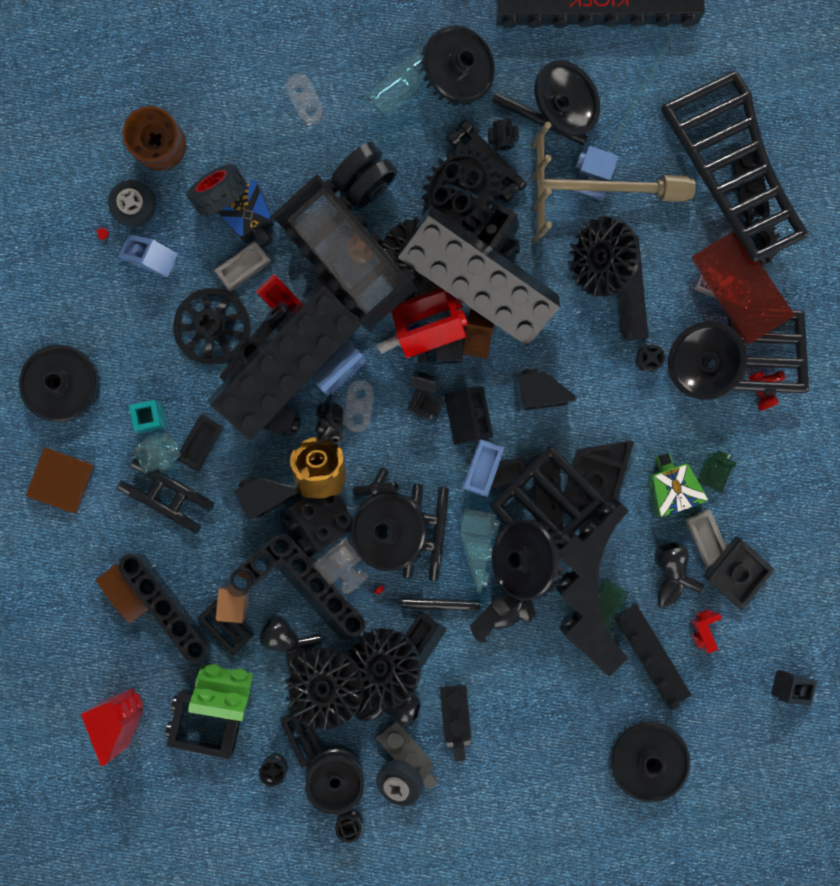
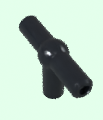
(378, 485)

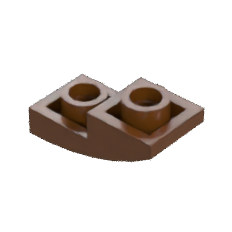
(121, 594)

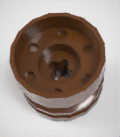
(146, 126)

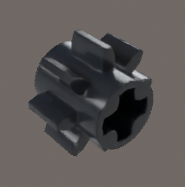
(503, 135)

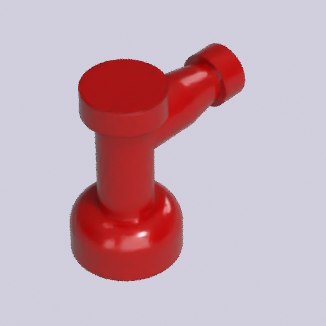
(767, 401)

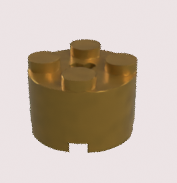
(318, 469)

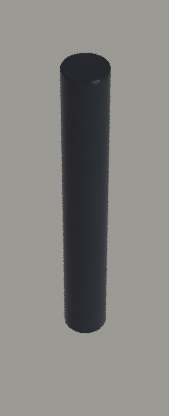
(441, 604)

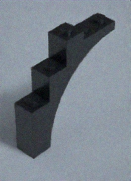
(579, 587)

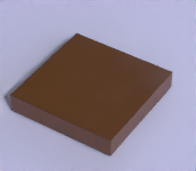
(60, 480)

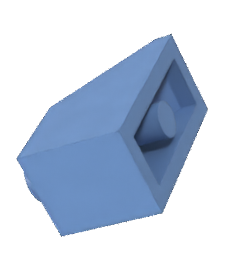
(148, 255)

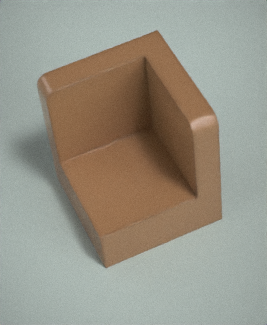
(231, 607)

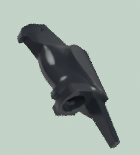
(502, 614)

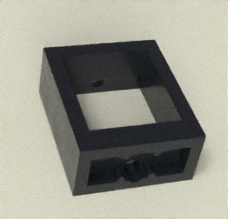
(172, 731)

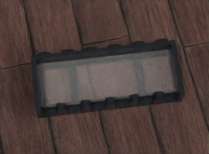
(345, 251)

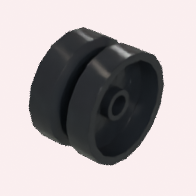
(364, 175)
(338, 795)

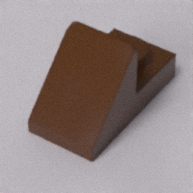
(478, 336)

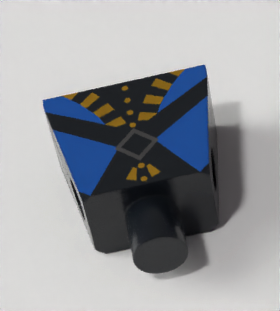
(249, 216)

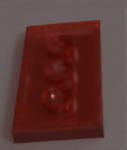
(742, 288)

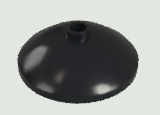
(567, 98)
(695, 349)

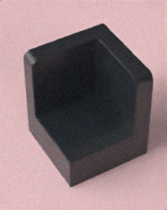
(426, 405)

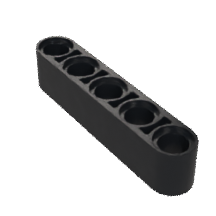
(152, 603)

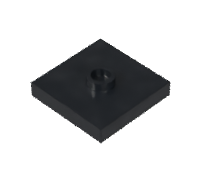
(738, 573)

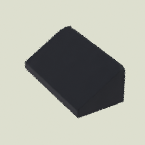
(425, 635)

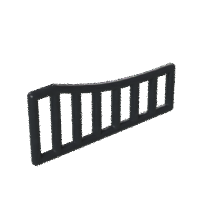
(757, 146)

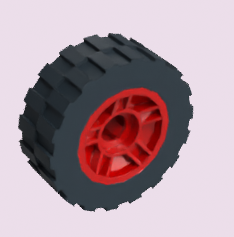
(217, 189)

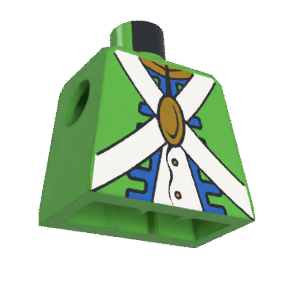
(674, 487)

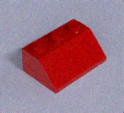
(113, 723)

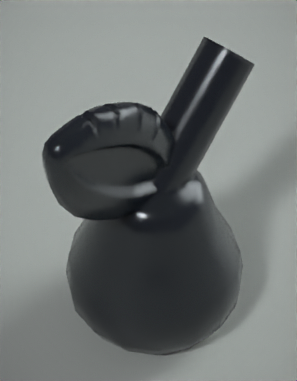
(673, 561)
(280, 636)
(403, 715)

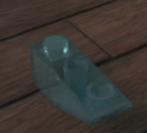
(476, 538)

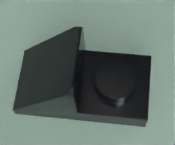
(793, 688)

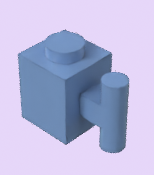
(596, 166)

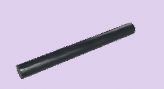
(531, 115)

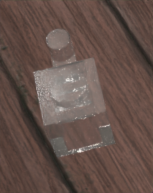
(339, 563)

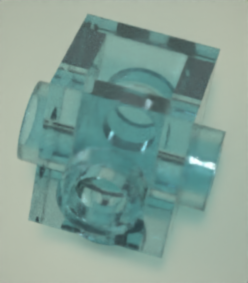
(157, 452)

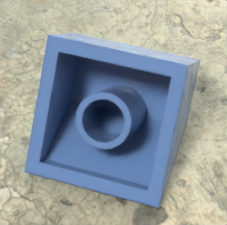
(338, 368)

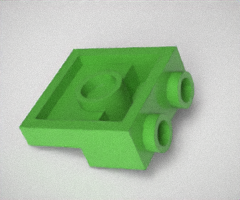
(221, 692)

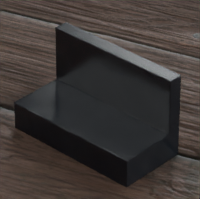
(468, 414)

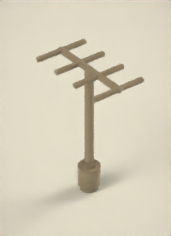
(668, 188)

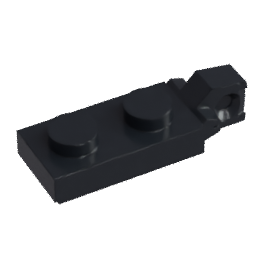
(456, 718)

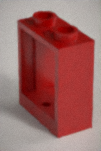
(433, 334)

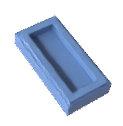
(483, 468)

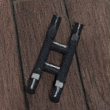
(169, 511)
(438, 521)

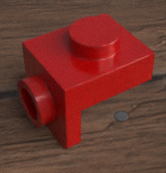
(702, 635)

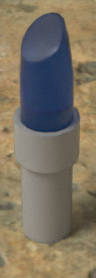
(393, 341)

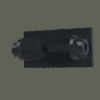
(329, 422)

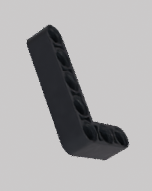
(300, 582)

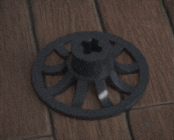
(211, 326)

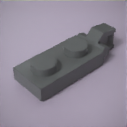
(406, 749)

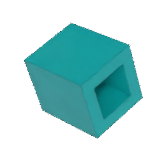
(147, 416)

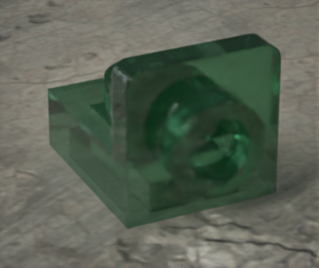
(716, 470)

